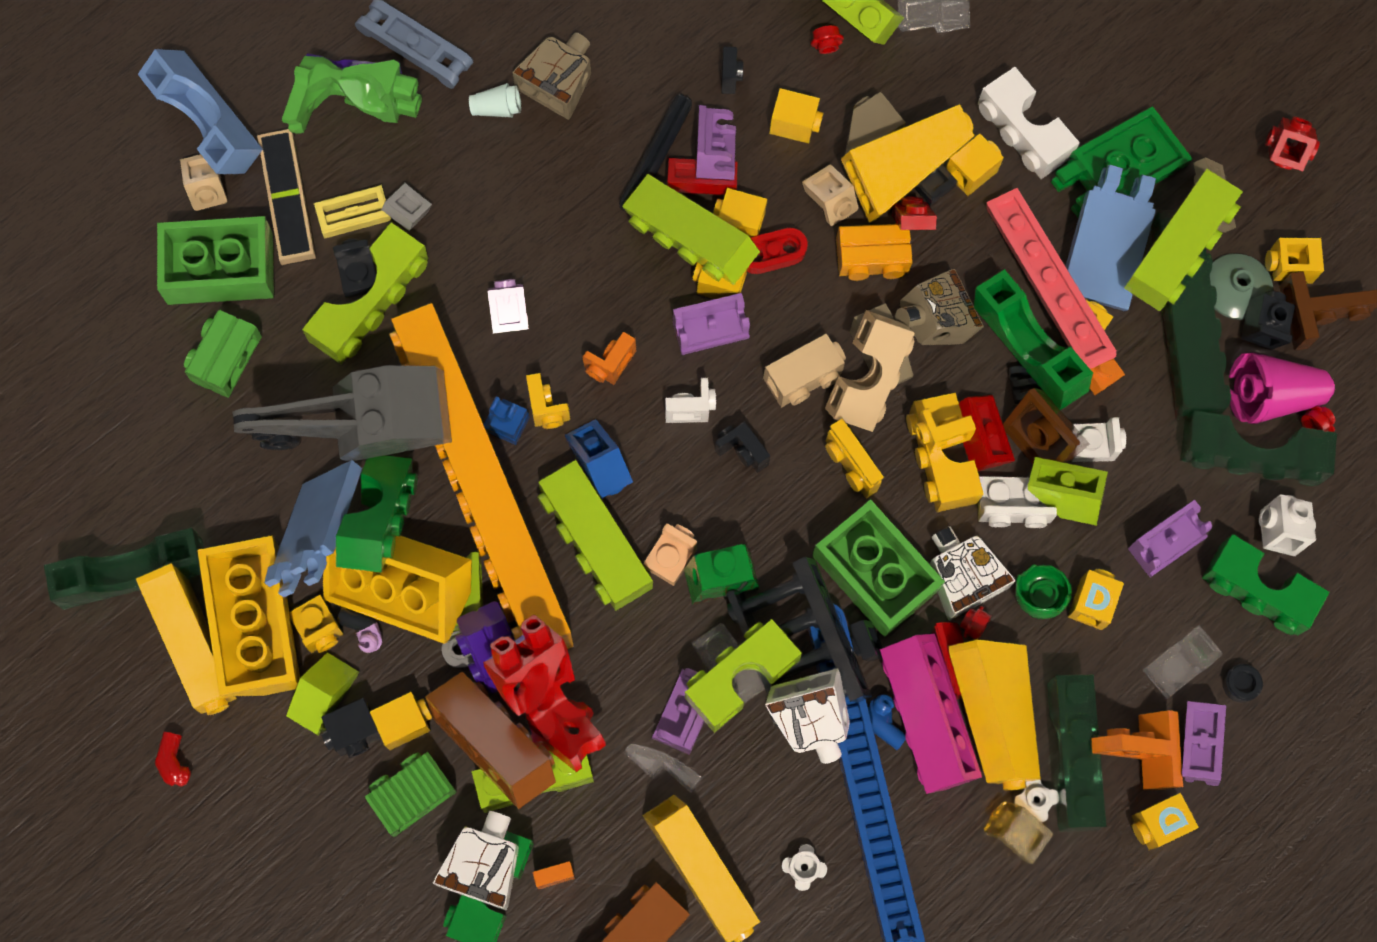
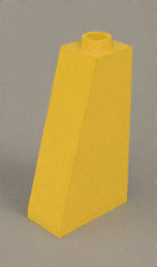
(899, 161)
(184, 635)
(999, 709)
(702, 869)

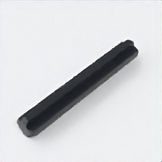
(660, 144)

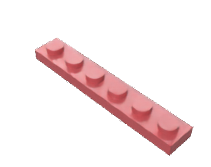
(1050, 278)

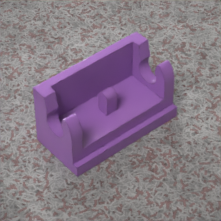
(715, 145)
(711, 323)
(1170, 539)
(679, 721)
(1203, 742)

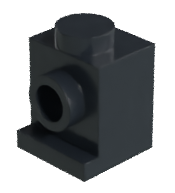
(1269, 320)

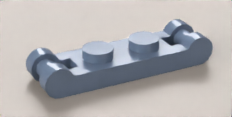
(414, 42)

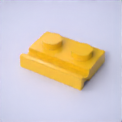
(845, 448)

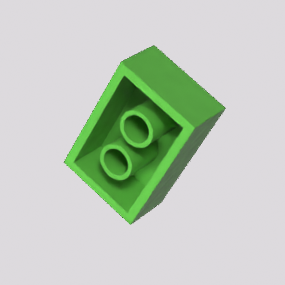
(215, 260)
(877, 568)

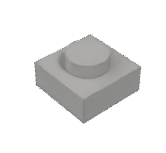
(406, 207)

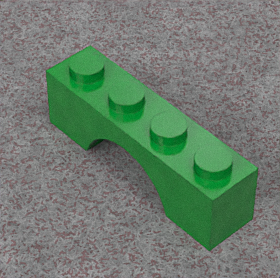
(1053, 367)
(369, 536)

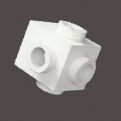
(1287, 525)

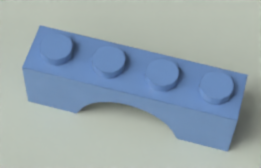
(178, 81)

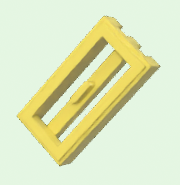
(354, 223)

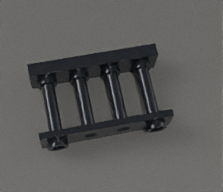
(820, 615)

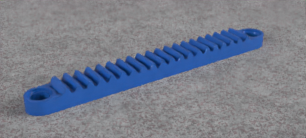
(875, 819)

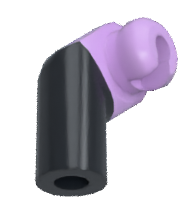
(365, 627)

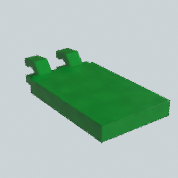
(1138, 146)

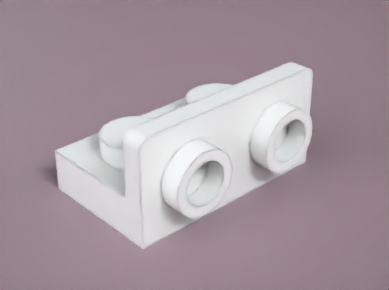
(1010, 502)

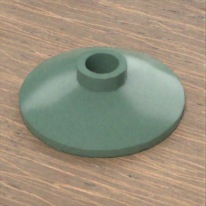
(1231, 296)

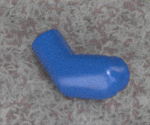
(881, 719)

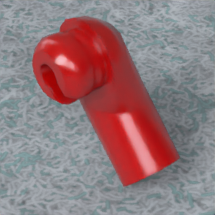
(168, 764)

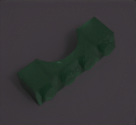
(1213, 441)
(93, 579)
(1080, 777)

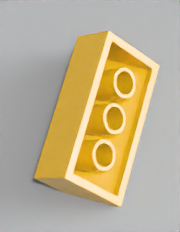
(416, 591)
(248, 620)

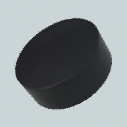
(1242, 683)

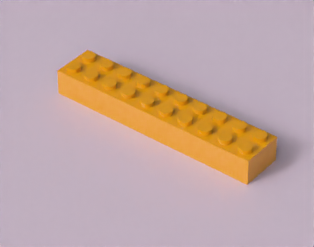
(484, 488)

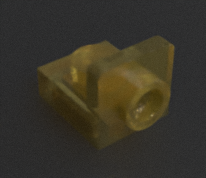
(1018, 831)

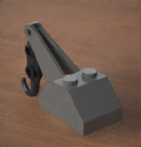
(374, 410)

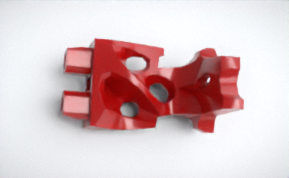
(534, 664)

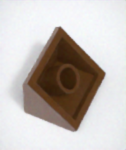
(1043, 429)

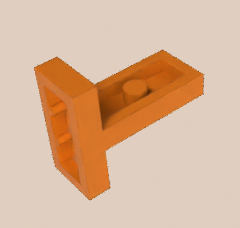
(1155, 745)

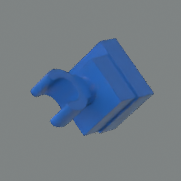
(506, 420)

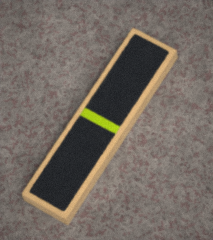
(286, 197)

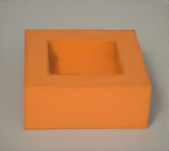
(553, 875)

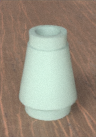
(497, 102)

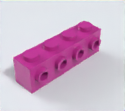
(930, 713)

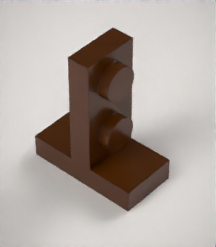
(1321, 310)

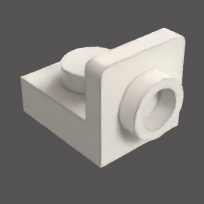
(687, 408)
(1105, 441)

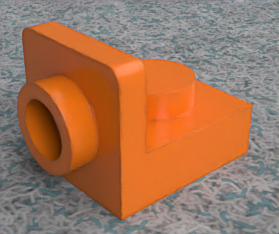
(616, 357)

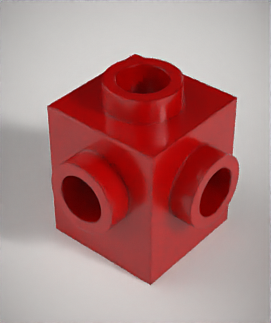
(1294, 154)

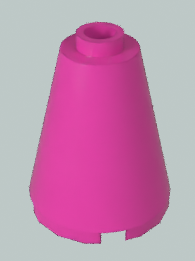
(1276, 387)

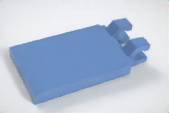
(1111, 238)
(313, 528)

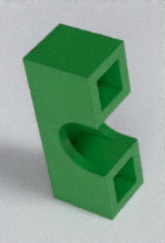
(1236, 574)
(472, 918)

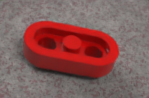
(772, 250)

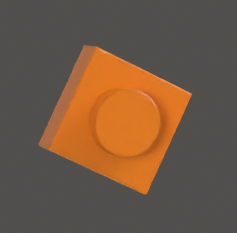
(1105, 375)

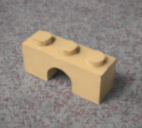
(863, 400)

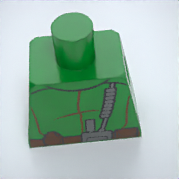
(720, 573)

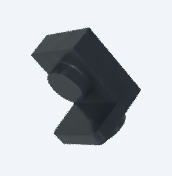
(355, 266)
(749, 447)

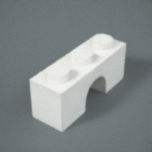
(1042, 146)

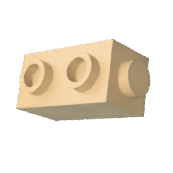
(805, 370)

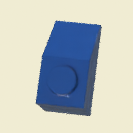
(599, 458)

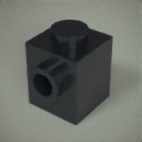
(350, 729)

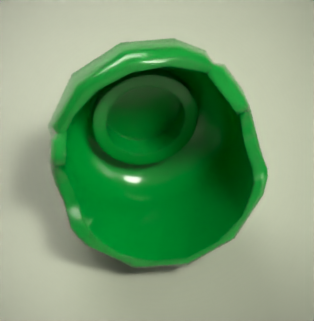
(1043, 591)

